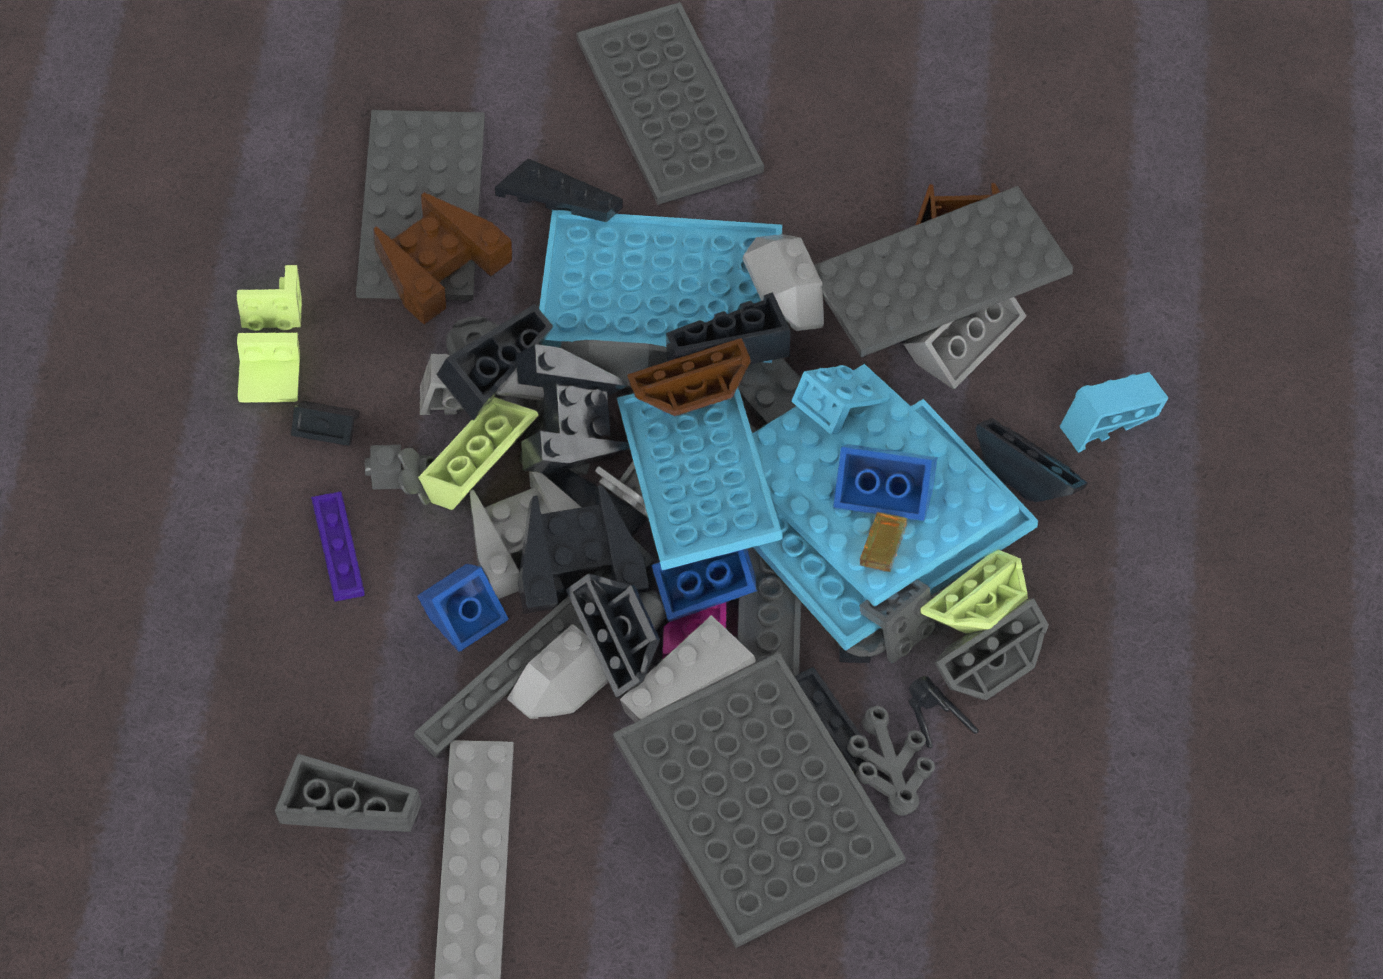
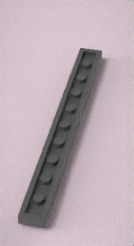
(500, 676)

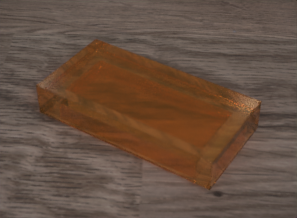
(883, 541)

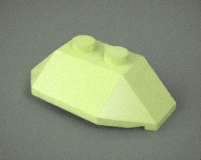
(980, 594)

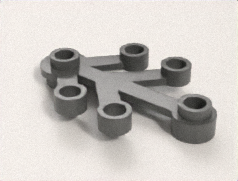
(889, 763)

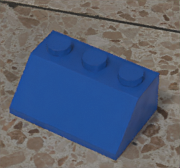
(884, 481)
(704, 583)

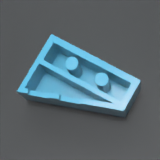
(1110, 406)

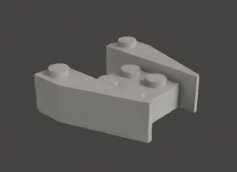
(502, 526)

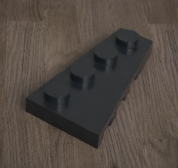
(558, 191)

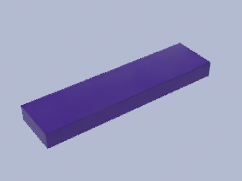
(338, 546)

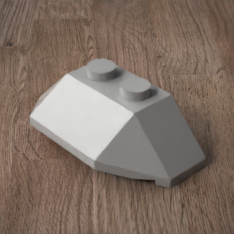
(785, 268)
(559, 677)

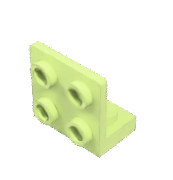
(273, 306)
(268, 367)

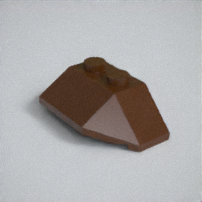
(693, 379)

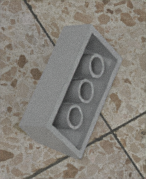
(961, 345)

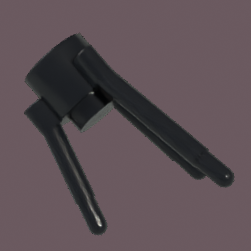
(928, 695)

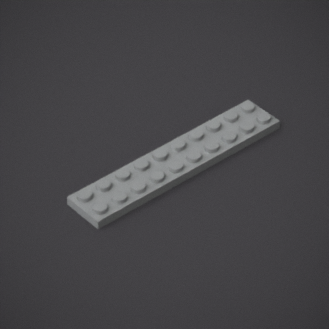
(474, 860)

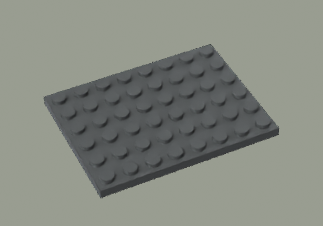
(758, 799)

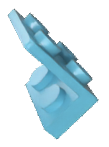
(830, 394)

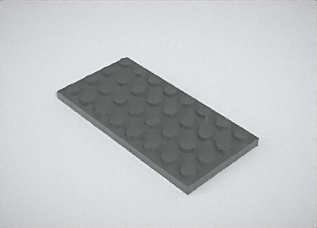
(669, 103)
(414, 156)
(941, 271)

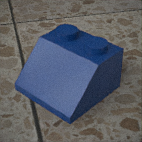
(463, 606)

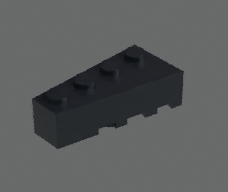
(758, 324)
(488, 363)

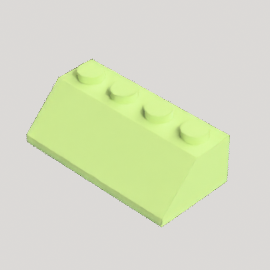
(475, 452)

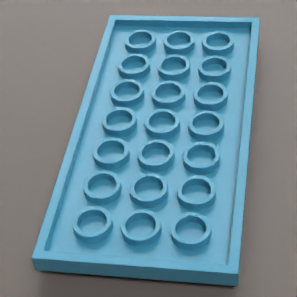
(699, 480)

